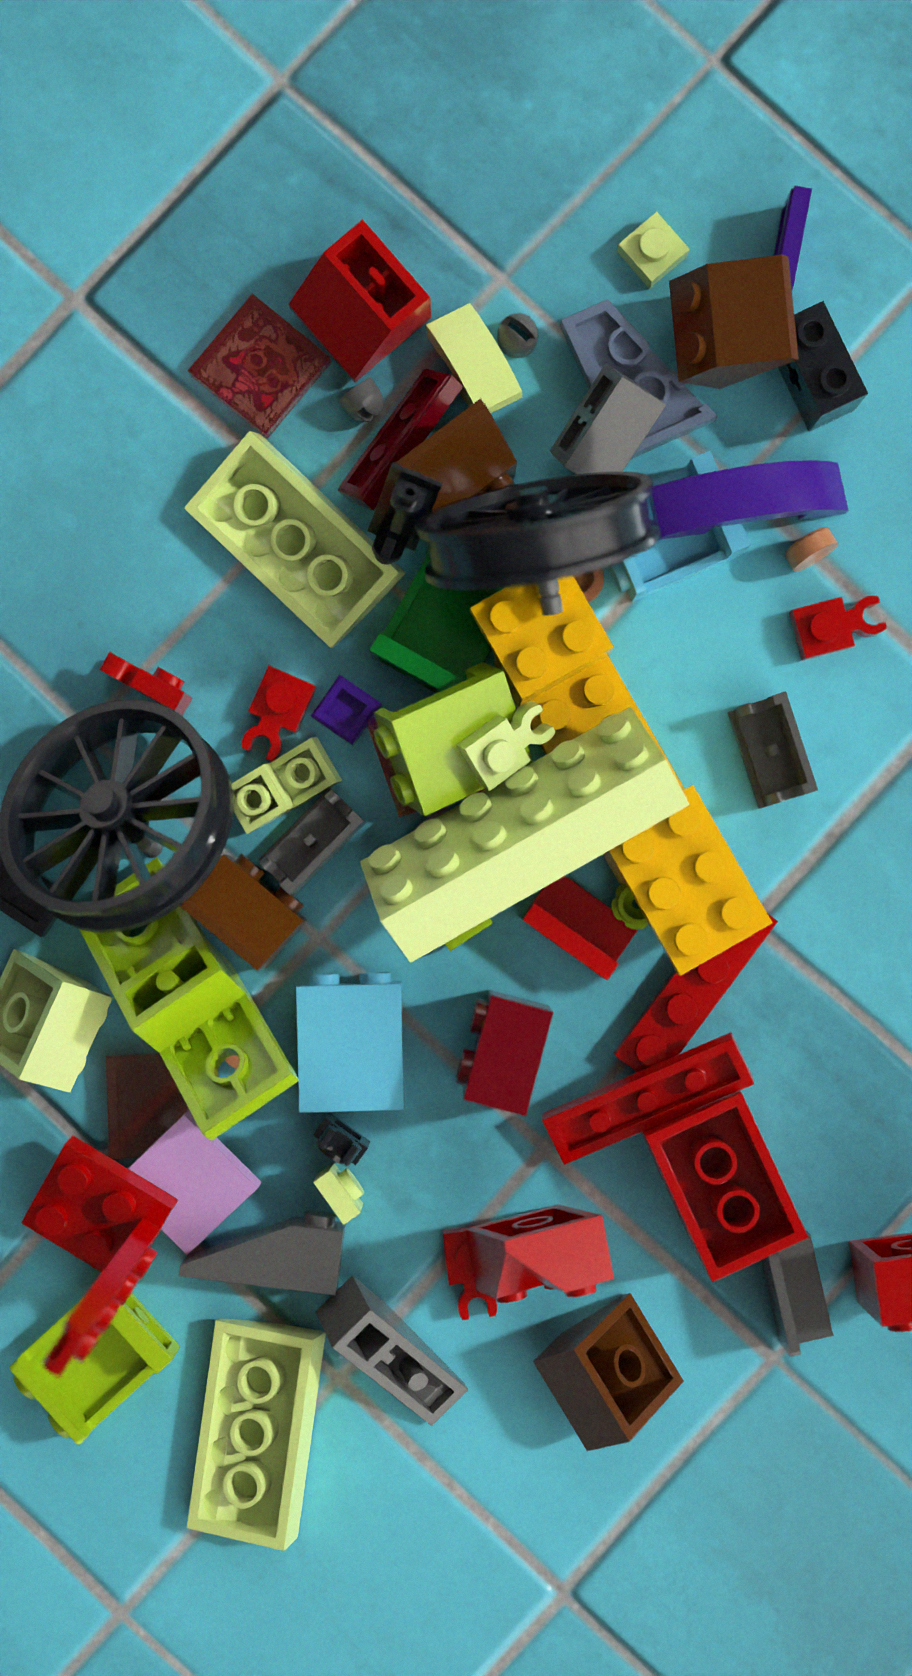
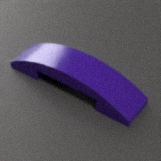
(748, 495)

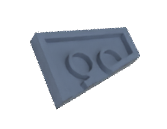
(606, 336)

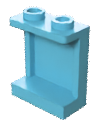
(679, 557)
(350, 1044)

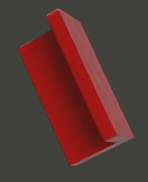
(579, 925)

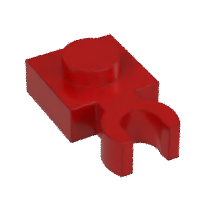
(829, 627)
(160, 686)
(280, 704)
(461, 1271)

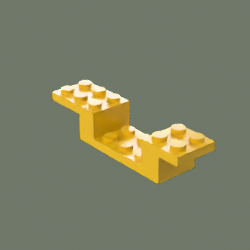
(675, 868)

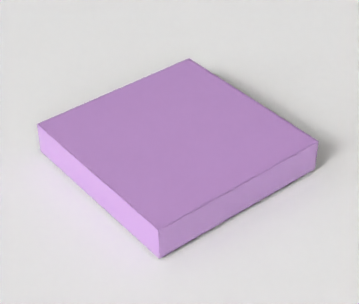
(200, 1175)

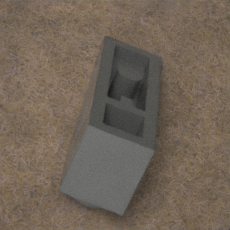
(285, 1255)
(389, 1351)

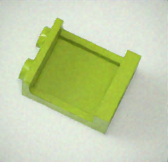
(426, 736)
(116, 1367)

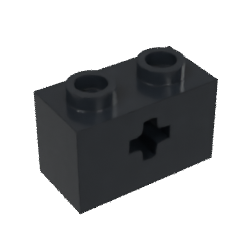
(824, 377)

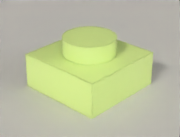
(653, 250)
(340, 1191)

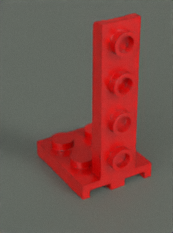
(106, 1221)

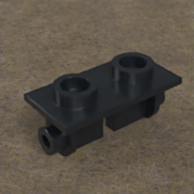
(403, 501)

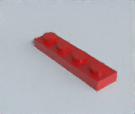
(684, 1005)
(647, 1098)

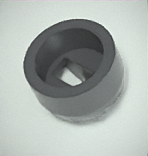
(511, 342)
(363, 401)

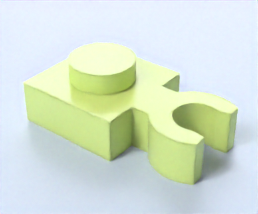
(498, 746)

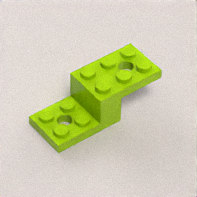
(194, 1013)

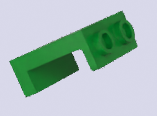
(433, 634)

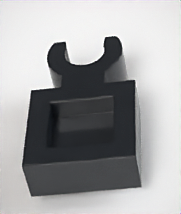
(340, 1141)

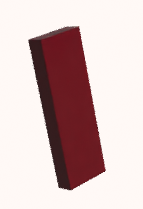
(399, 435)

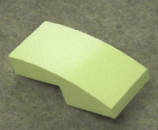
(474, 358)
(283, 784)

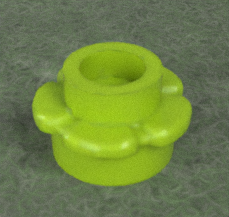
(624, 911)

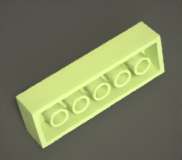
(521, 834)

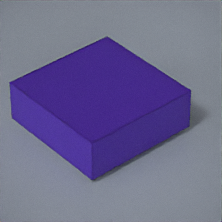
(346, 710)

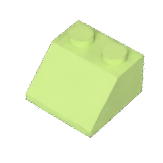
(47, 1021)

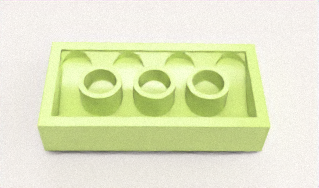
(293, 539)
(256, 1432)

